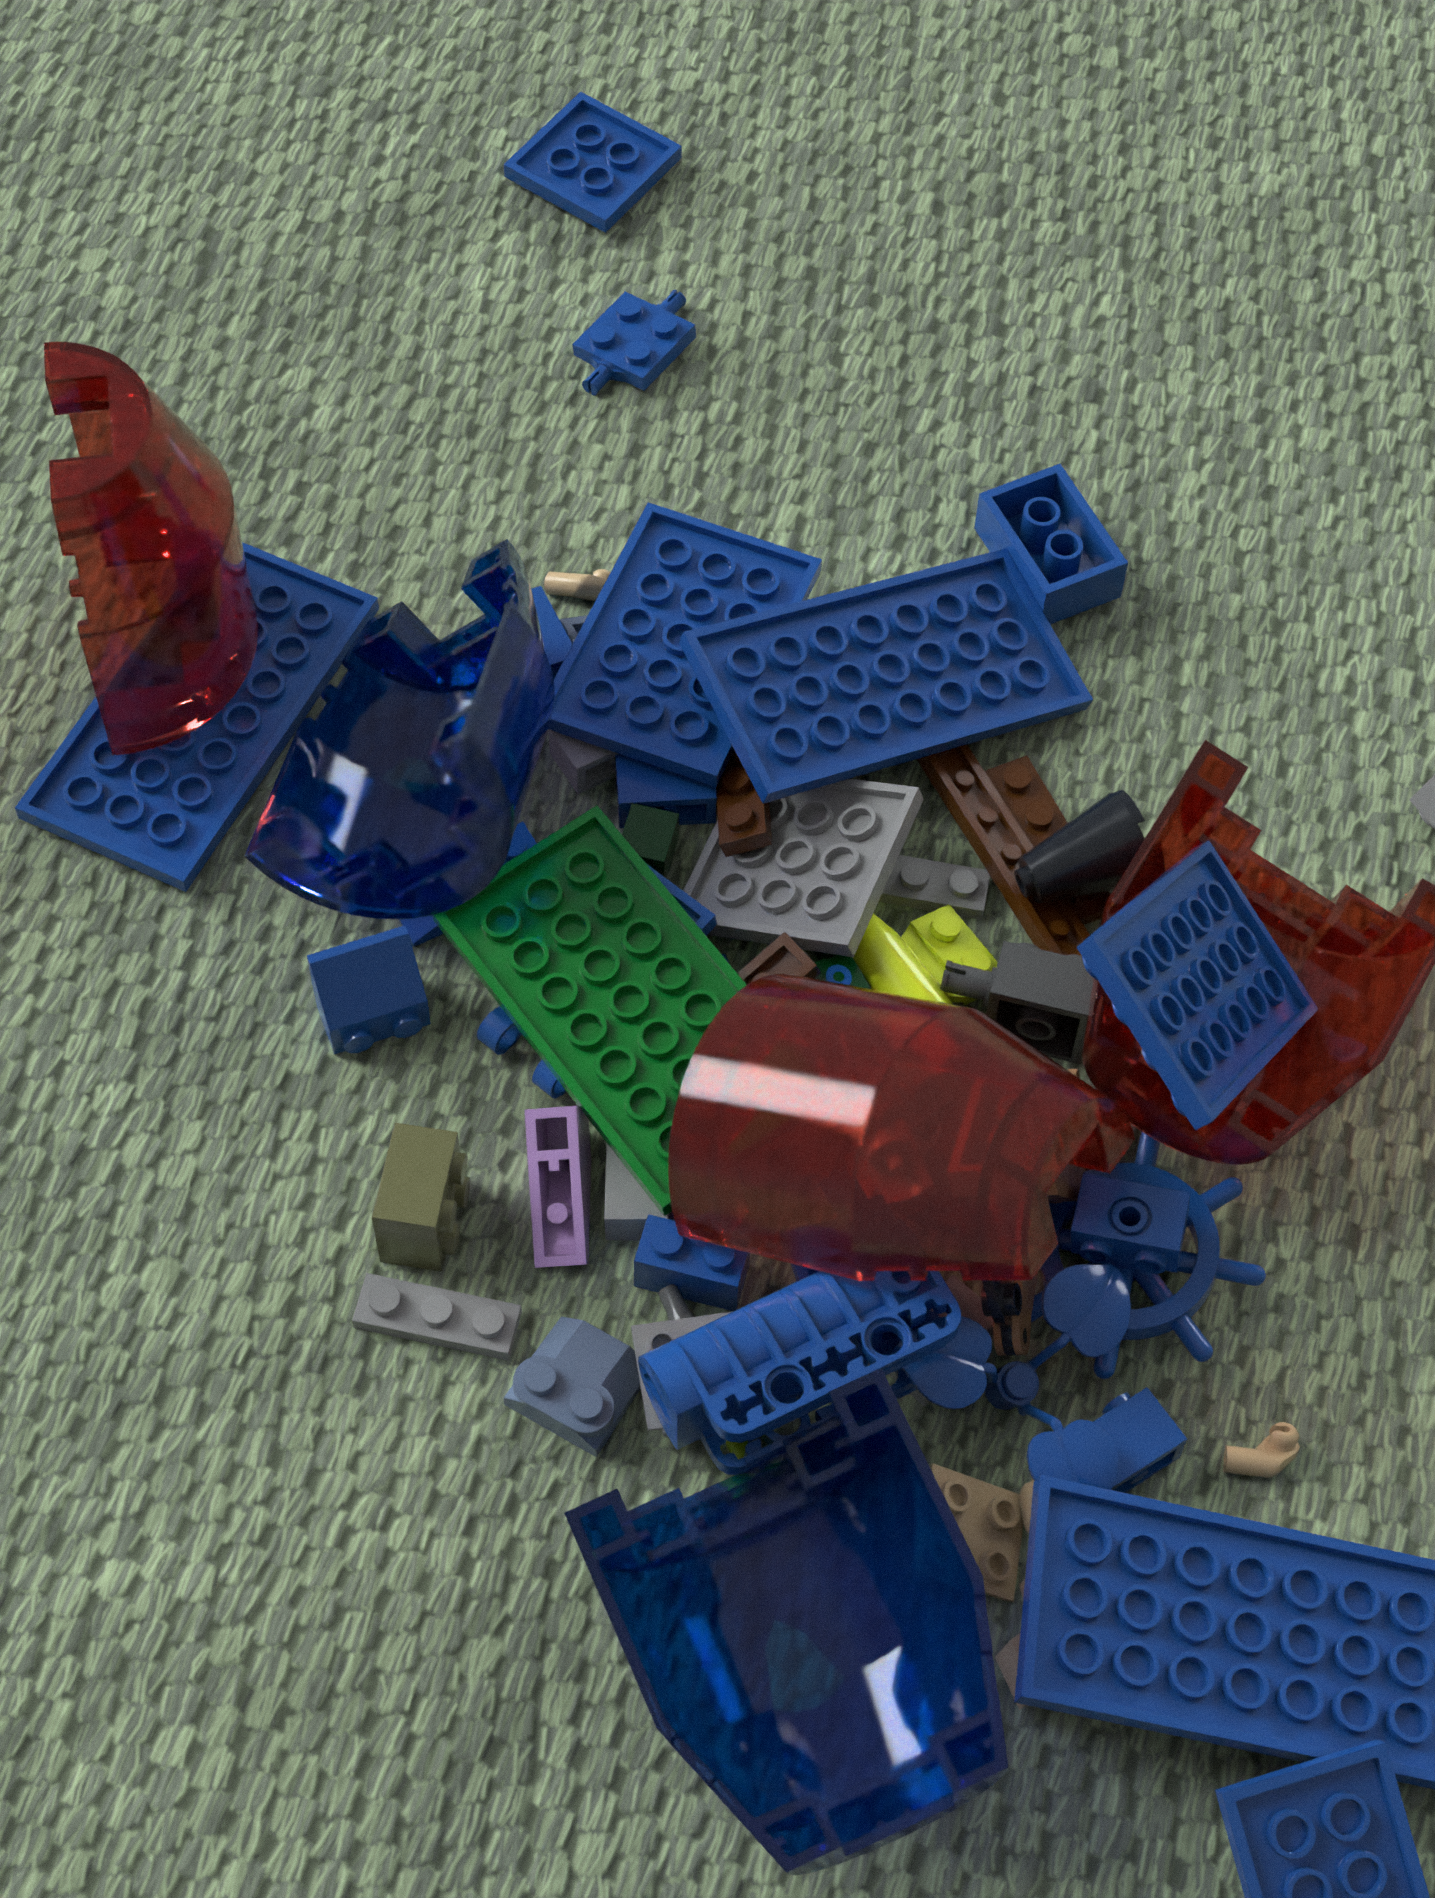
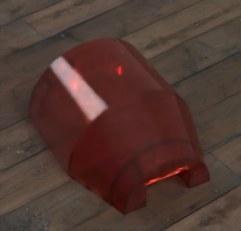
(151, 551)
(1347, 952)
(878, 1134)

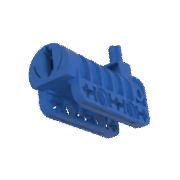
(786, 1355)

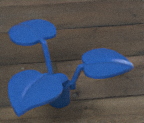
(1089, 1310)

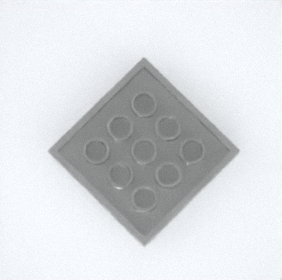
(820, 872)

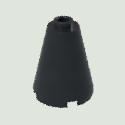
(1085, 853)

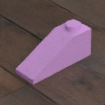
(559, 1184)

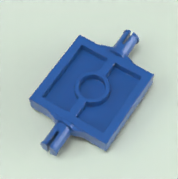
(634, 341)

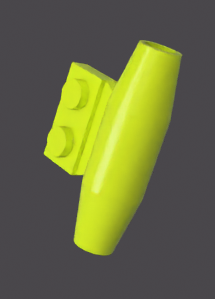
(917, 959)

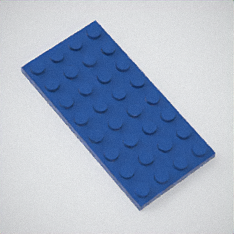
(883, 673)
(178, 800)
(1226, 1629)

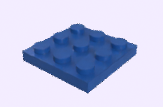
(592, 161)
(1324, 1830)

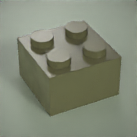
(420, 1197)

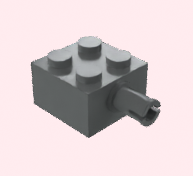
(1032, 995)

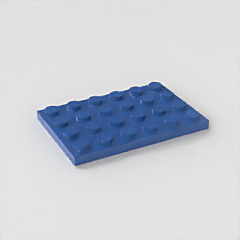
(626, 672)
(1198, 983)

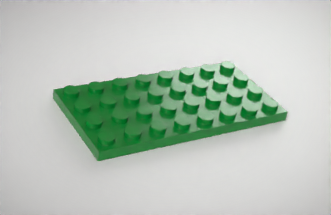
(599, 981)

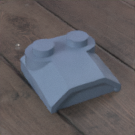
(576, 1384)

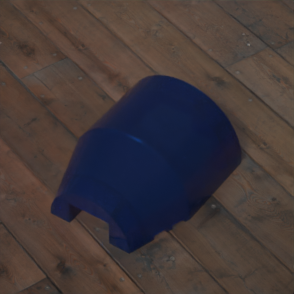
(417, 759)
(811, 1635)

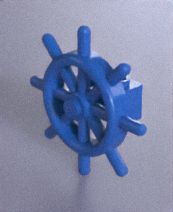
(1139, 1226)

